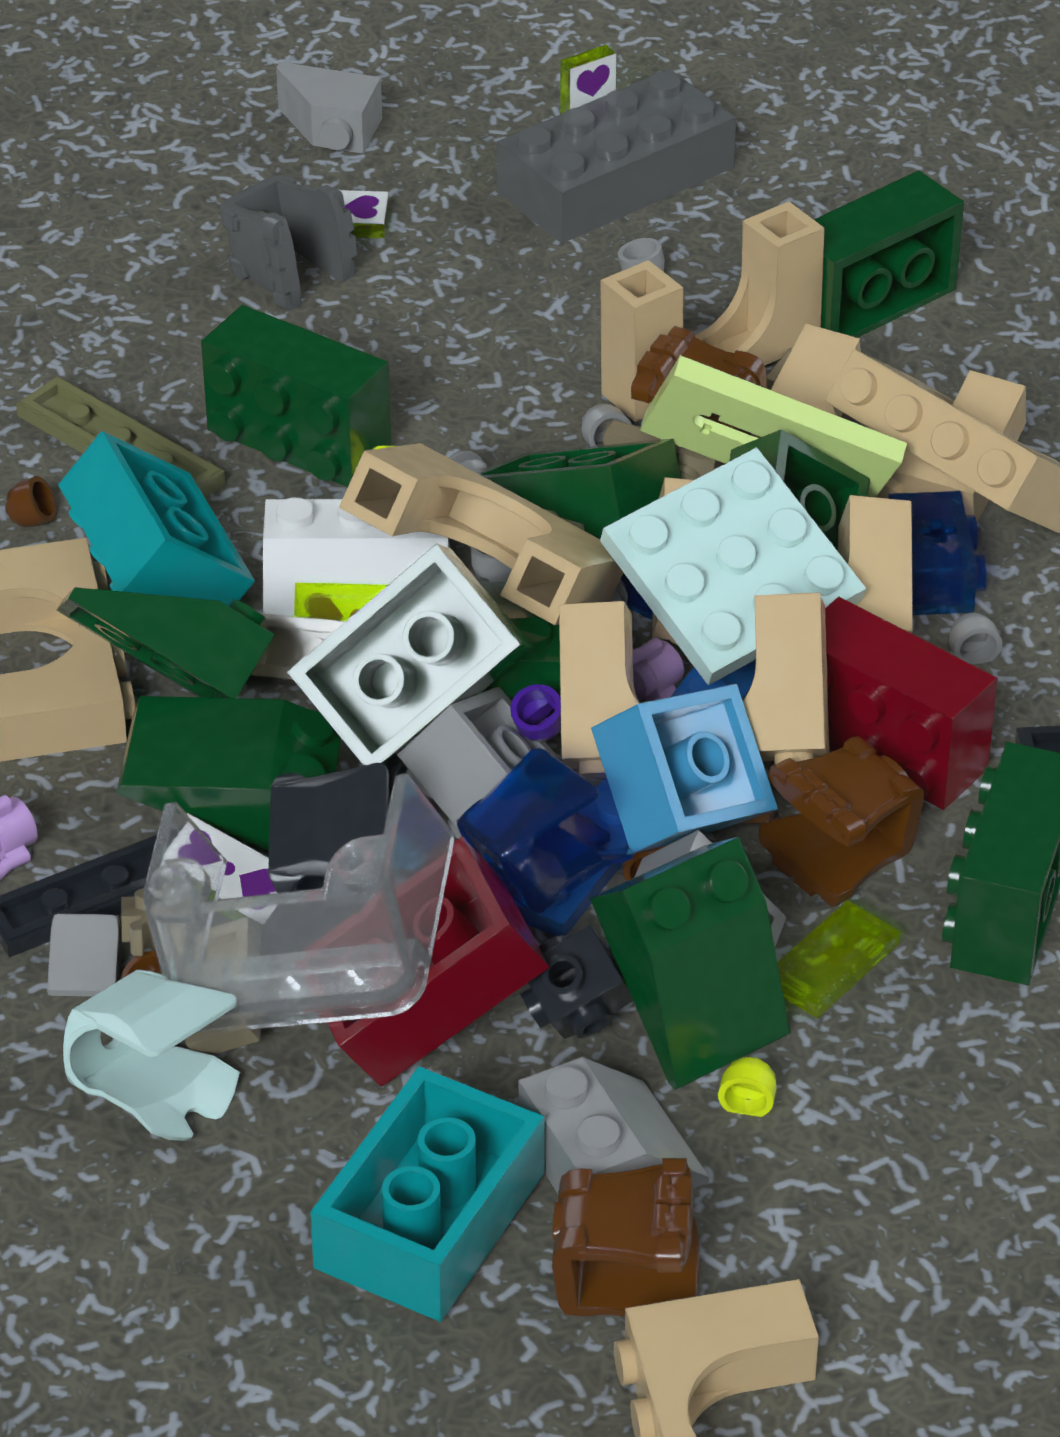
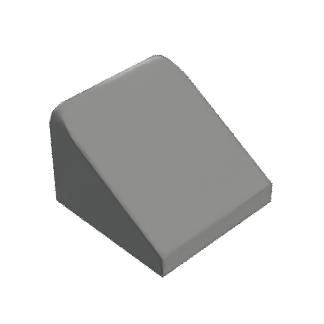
(84, 954)

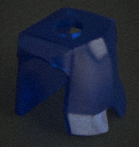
(534, 832)

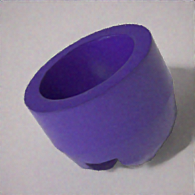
(531, 707)

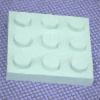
(717, 546)

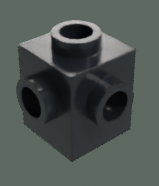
(578, 987)

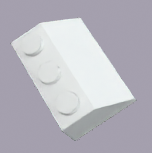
(328, 545)

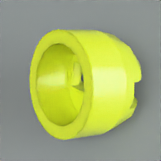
(750, 1080)

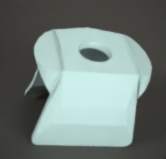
(142, 1064)

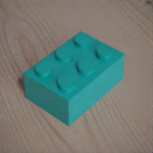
(151, 525)
(428, 1193)

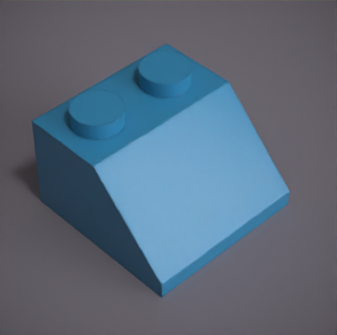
(683, 767)

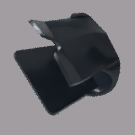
(318, 817)

